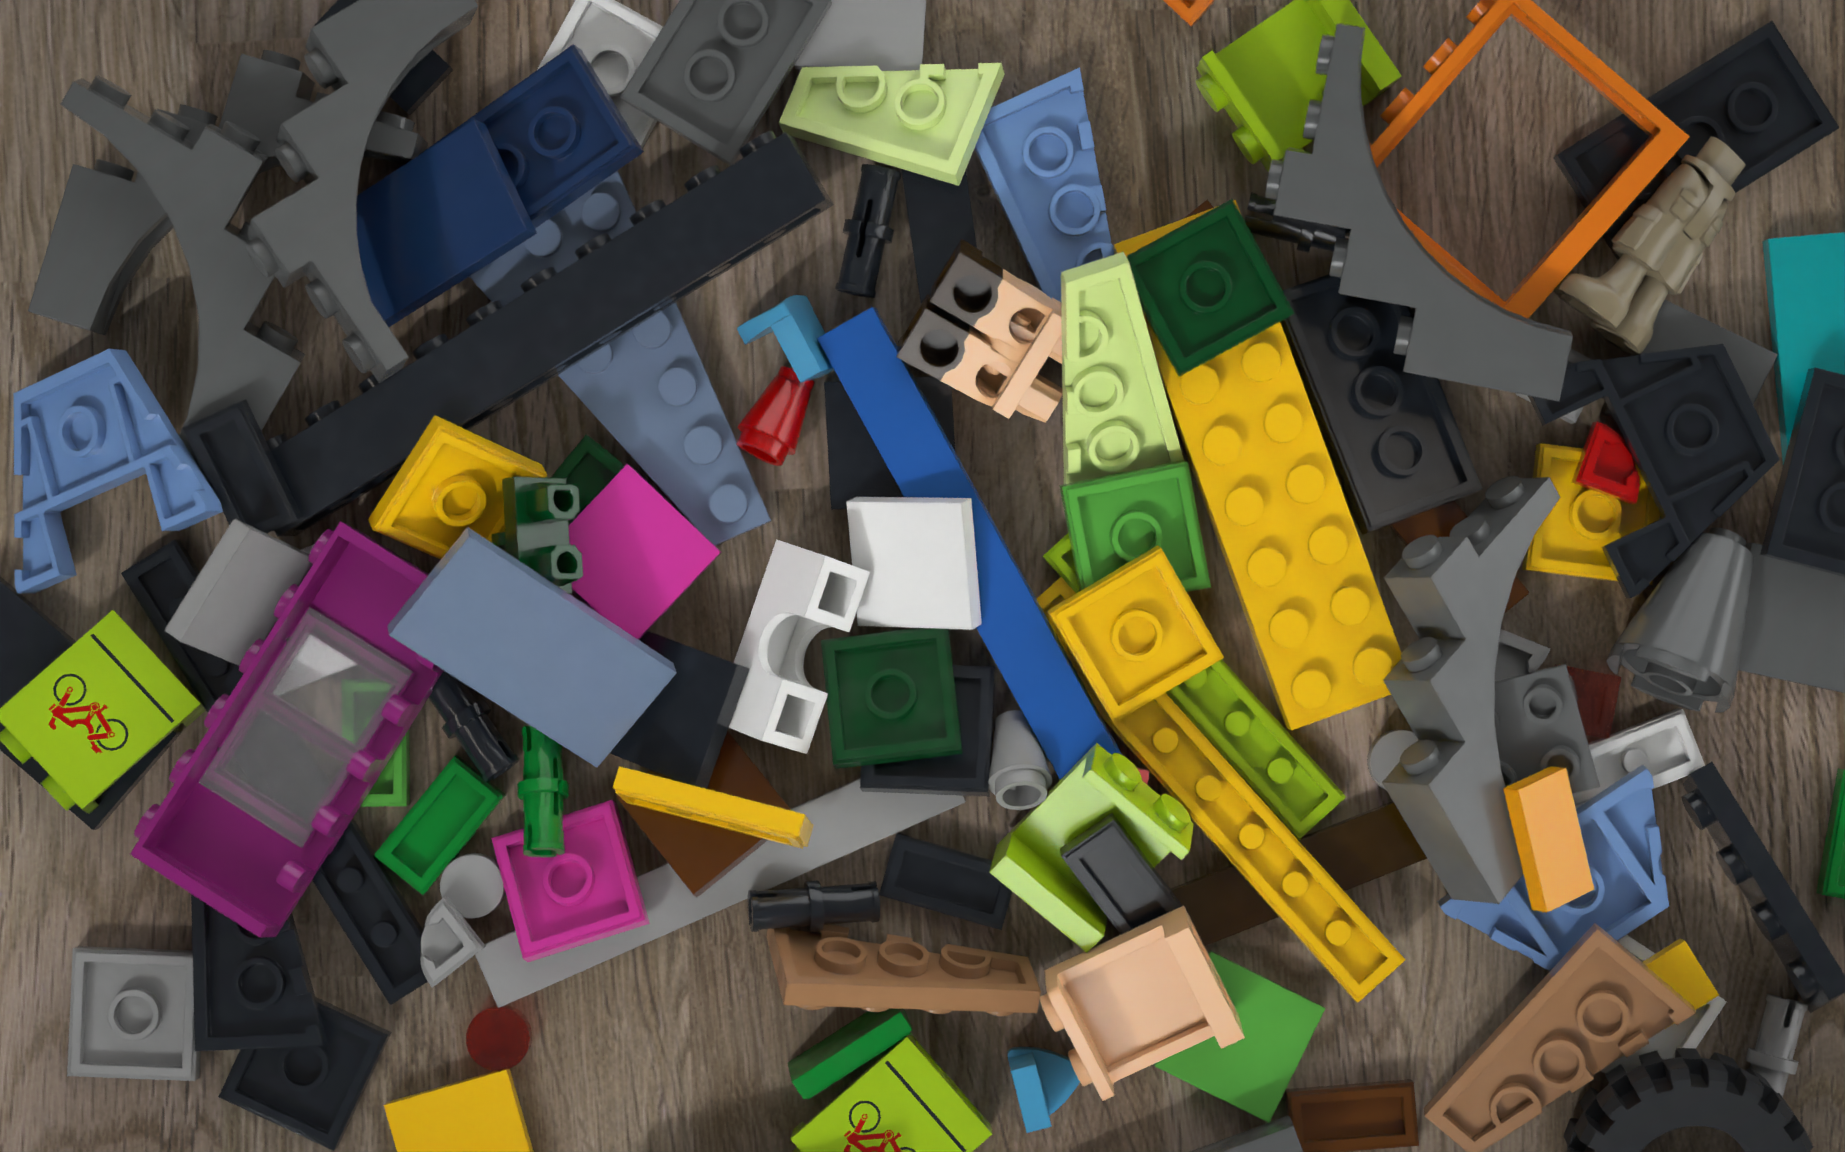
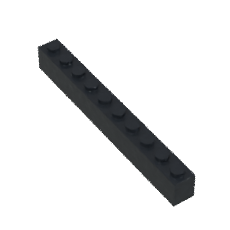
(552, 324)

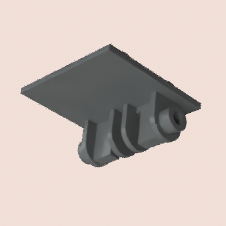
(1542, 728)

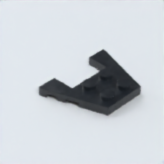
(1688, 436)

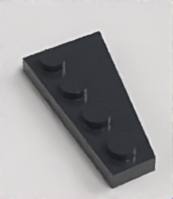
(1765, 888)
(250, 987)

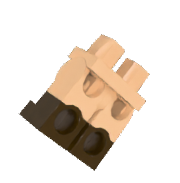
(987, 335)

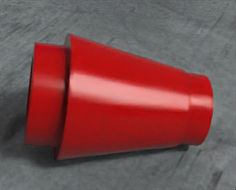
(776, 418)

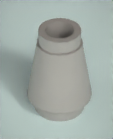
(1017, 765)

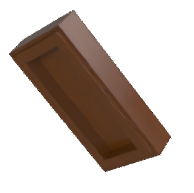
(1354, 1116)

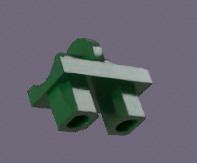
(539, 529)

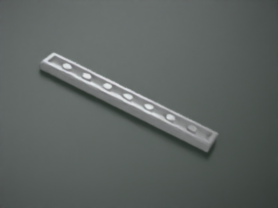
(842, 824)

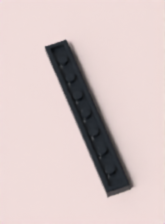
(350, 876)

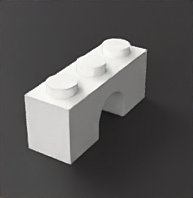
(794, 603)

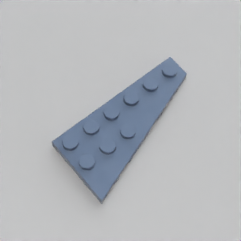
(646, 382)

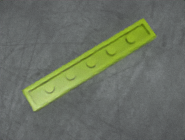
(1243, 733)

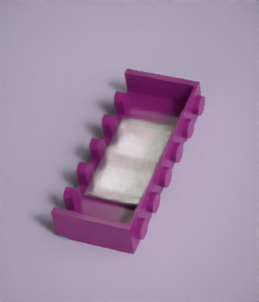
(294, 739)

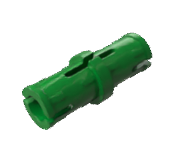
(542, 795)

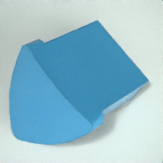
(797, 333)
(1041, 1083)

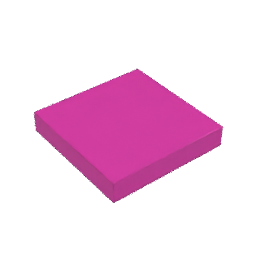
(636, 553)
(576, 894)

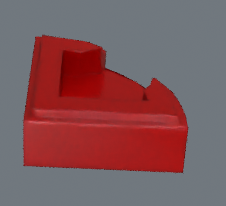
(1607, 465)

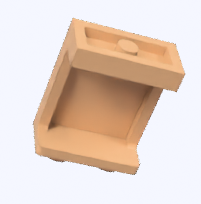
(1139, 1001)

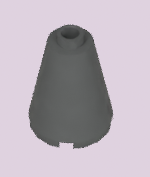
(1691, 626)

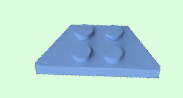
(1625, 871)

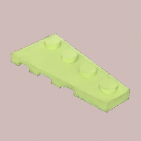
(1110, 376)

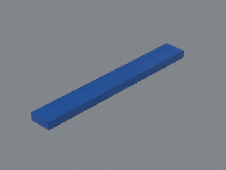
(929, 468)

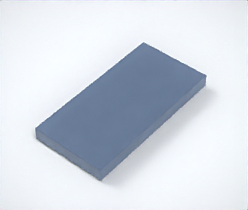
(531, 648)

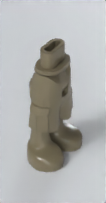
(1658, 245)

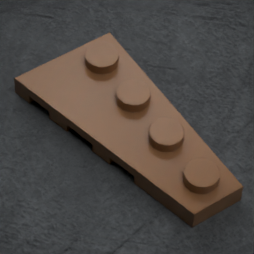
(898, 974)
(1565, 1031)

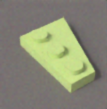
(898, 118)

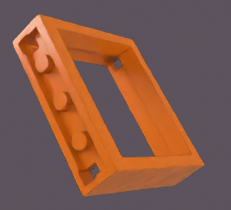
(1445, 65)

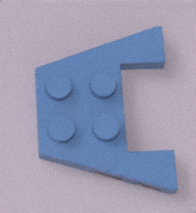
(86, 436)

